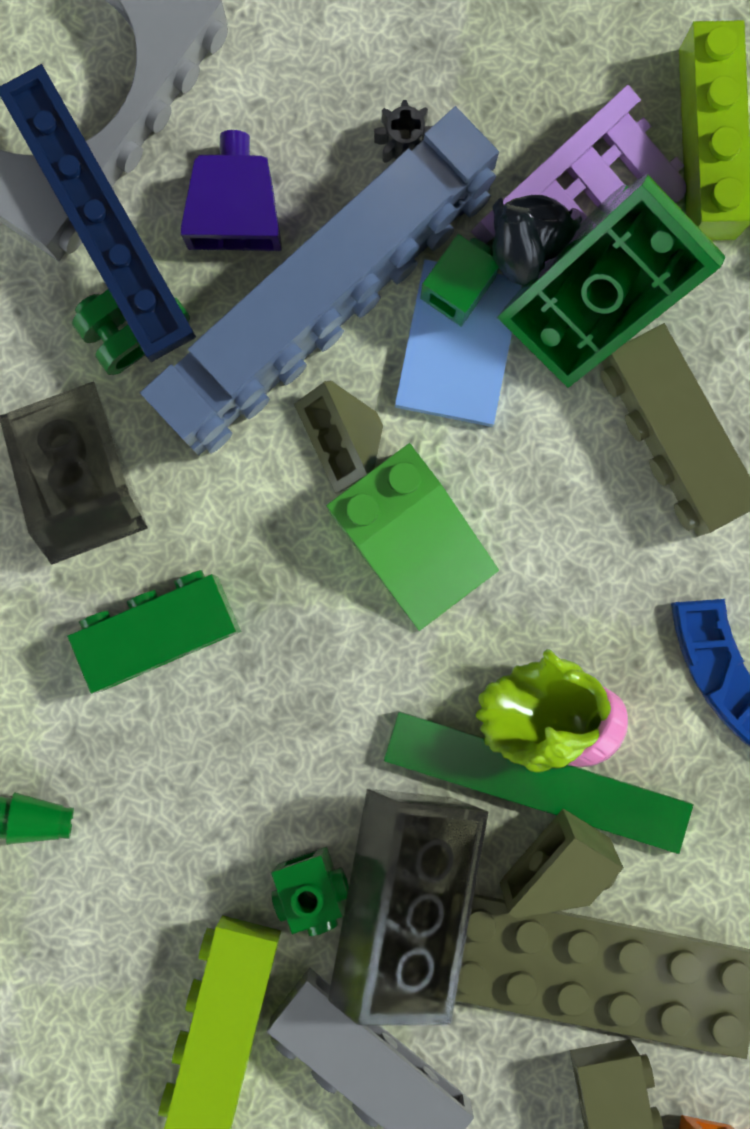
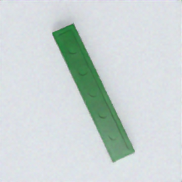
(585, 794)

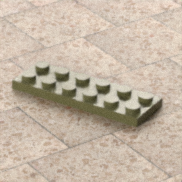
(608, 977)

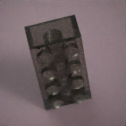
(407, 909)

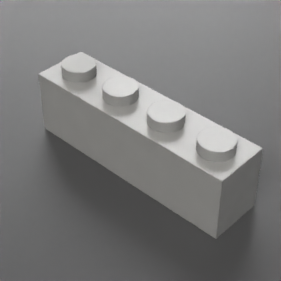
(364, 1063)

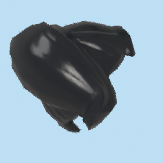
(529, 234)

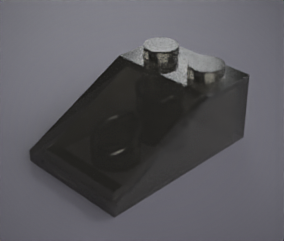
(71, 474)

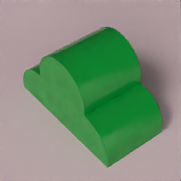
(611, 280)

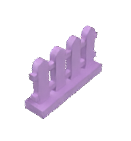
(593, 171)

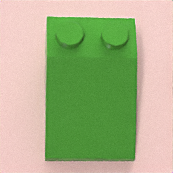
(413, 536)

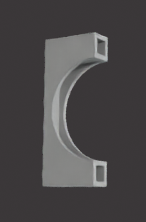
(169, 47)

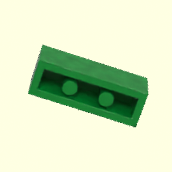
(153, 631)

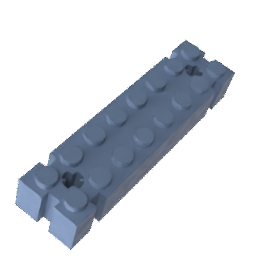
(326, 284)

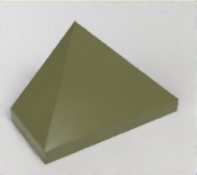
(342, 433)

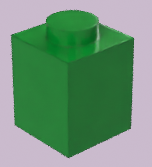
(460, 278)

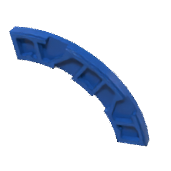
(715, 661)

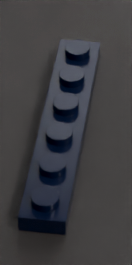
(96, 213)

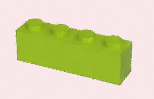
(716, 127)
(222, 1027)

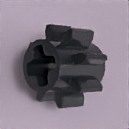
(400, 119)

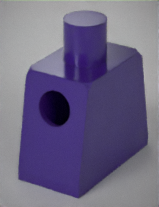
(231, 200)

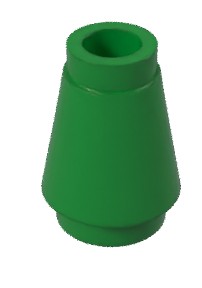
(33, 820)

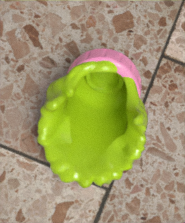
(552, 716)

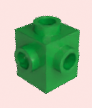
(314, 874)

